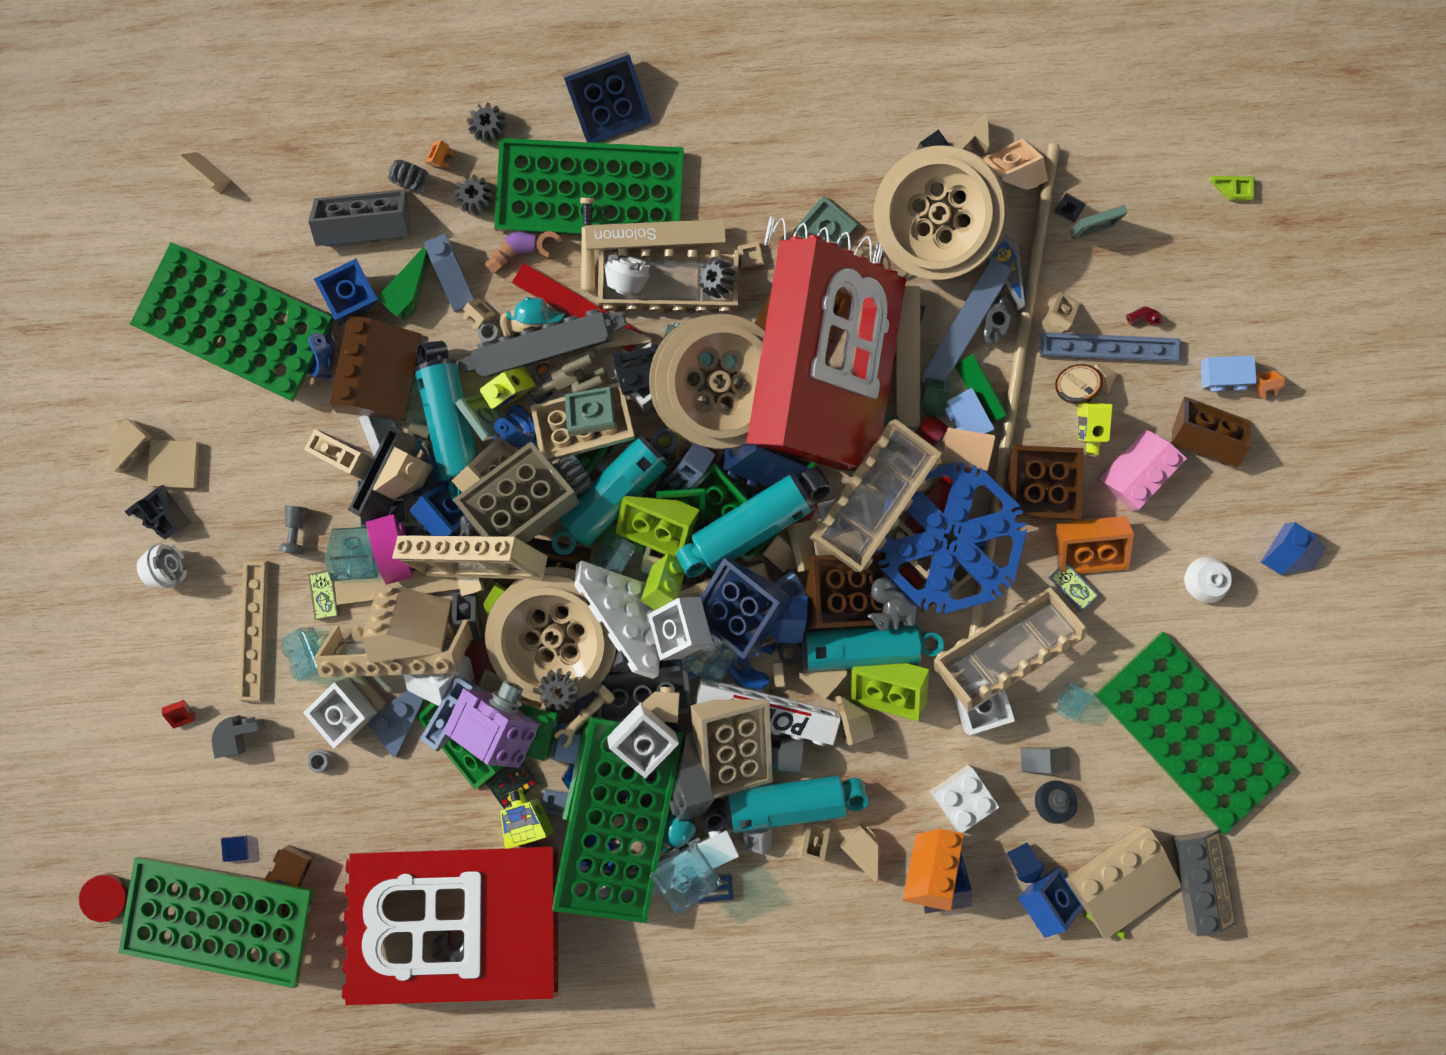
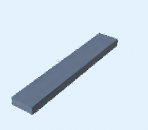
(967, 321)
(1110, 347)

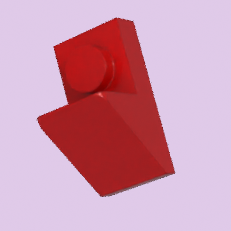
(931, 430)

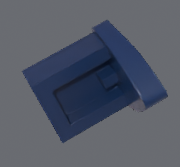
(1025, 863)

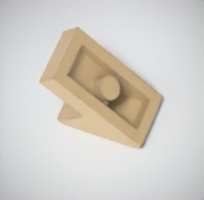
(975, 136)
(1061, 313)

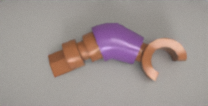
(519, 243)

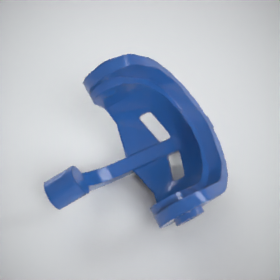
(324, 352)
(518, 429)
(748, 676)

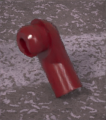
(1146, 315)

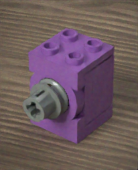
(492, 725)

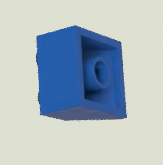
(346, 291)
(438, 512)
(1051, 903)

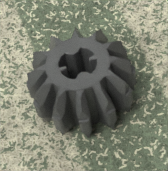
(486, 114)
(408, 176)
(464, 200)
(717, 278)
(573, 473)
(549, 687)

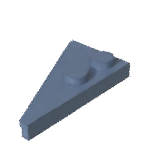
(394, 721)

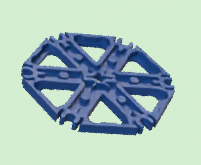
(966, 553)

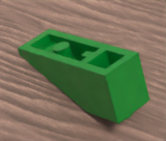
(405, 288)

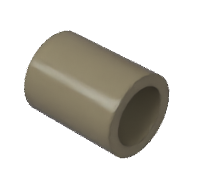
(419, 431)

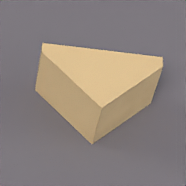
(823, 681)
(815, 842)

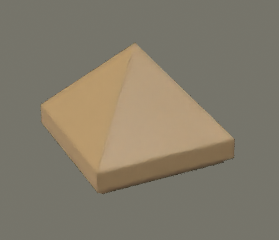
(1108, 378)

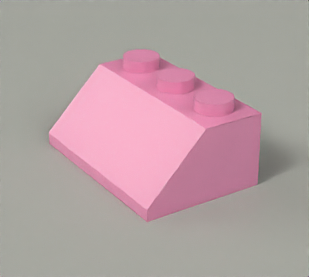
(1141, 469)

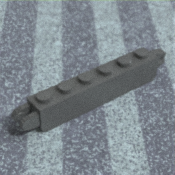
(543, 344)

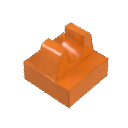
(437, 154)
(1269, 380)

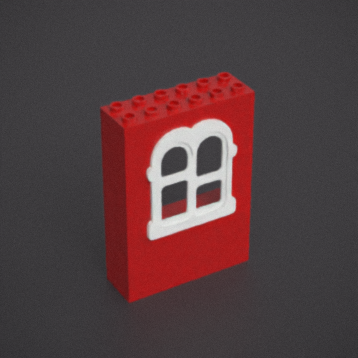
(798, 399)
(506, 926)

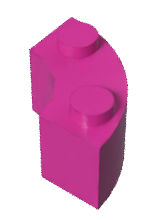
(383, 538)

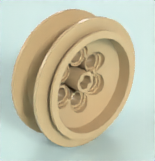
(899, 221)
(681, 355)
(523, 659)

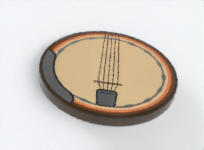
(1079, 384)

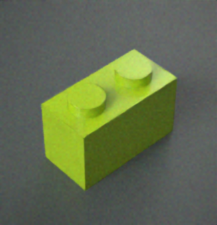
(663, 582)

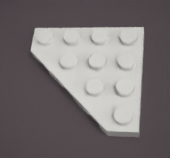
(619, 606)

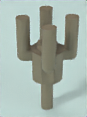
(572, 376)

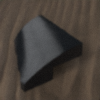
(159, 513)

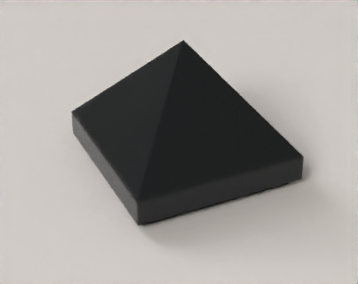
(1070, 207)

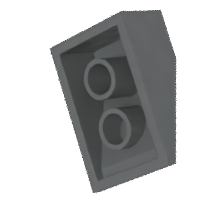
(691, 787)

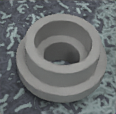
(489, 326)
(312, 761)

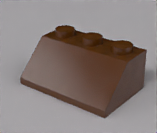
(1211, 432)

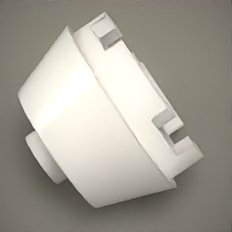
(626, 274)
(161, 566)
(1207, 579)

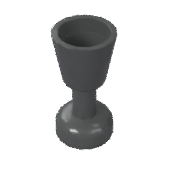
(294, 520)

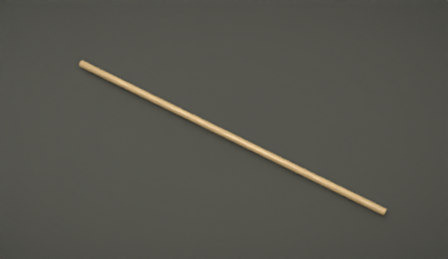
(1019, 357)

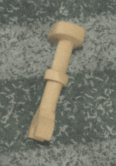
(603, 696)

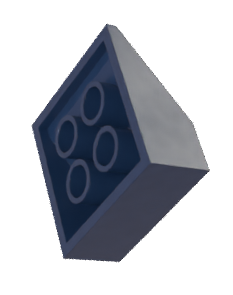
(607, 97)
(757, 466)
(742, 607)

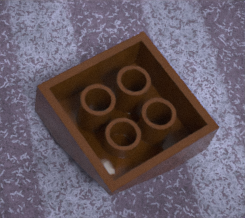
(1046, 481)

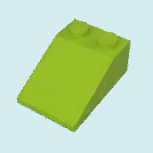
(657, 523)
(891, 689)

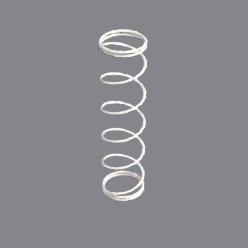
(770, 230)

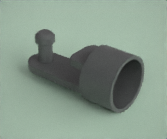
(787, 754)

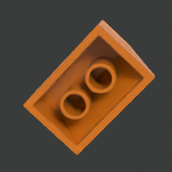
(1094, 544)
(934, 869)

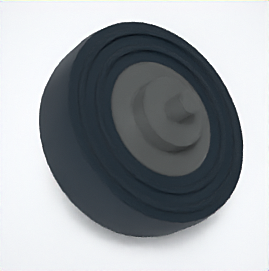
(1056, 802)

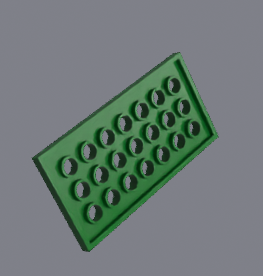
(580, 153)
(226, 306)
(1210, 698)
(579, 827)
(199, 956)

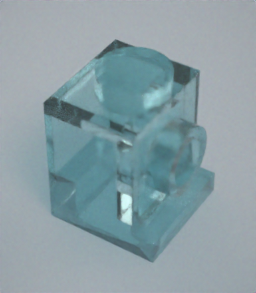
(1072, 702)

